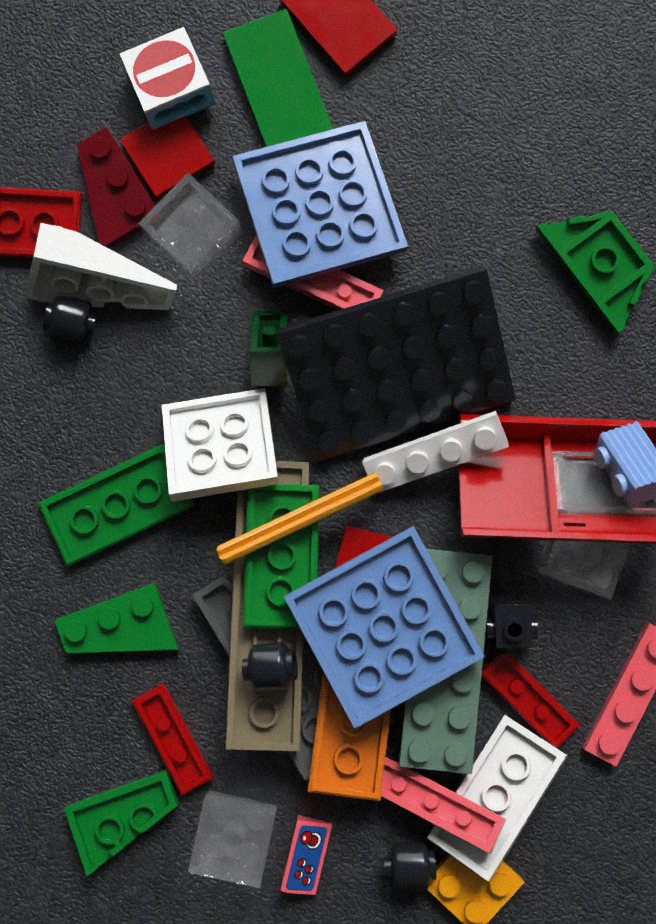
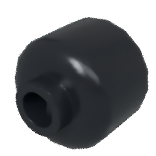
(68, 320)
(270, 667)
(410, 866)

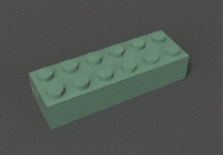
(442, 720)

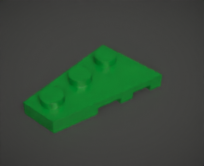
(119, 625)
(117, 816)

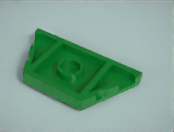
(601, 262)

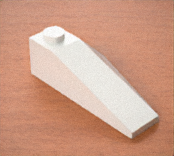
(85, 270)

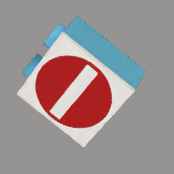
(168, 78)

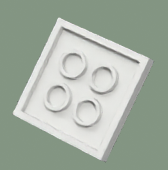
(219, 445)

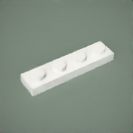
(438, 451)

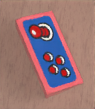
(306, 856)

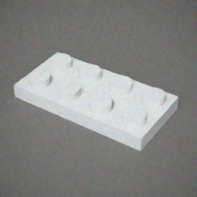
(509, 781)

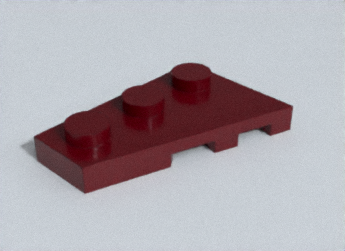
(113, 189)

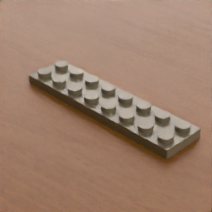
(269, 718)

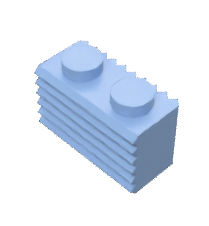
(630, 462)

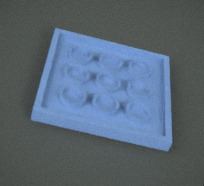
(319, 204)
(384, 627)

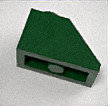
(266, 357)

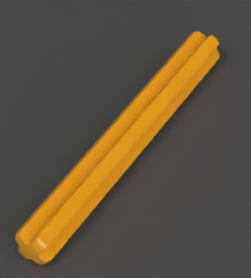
(299, 519)

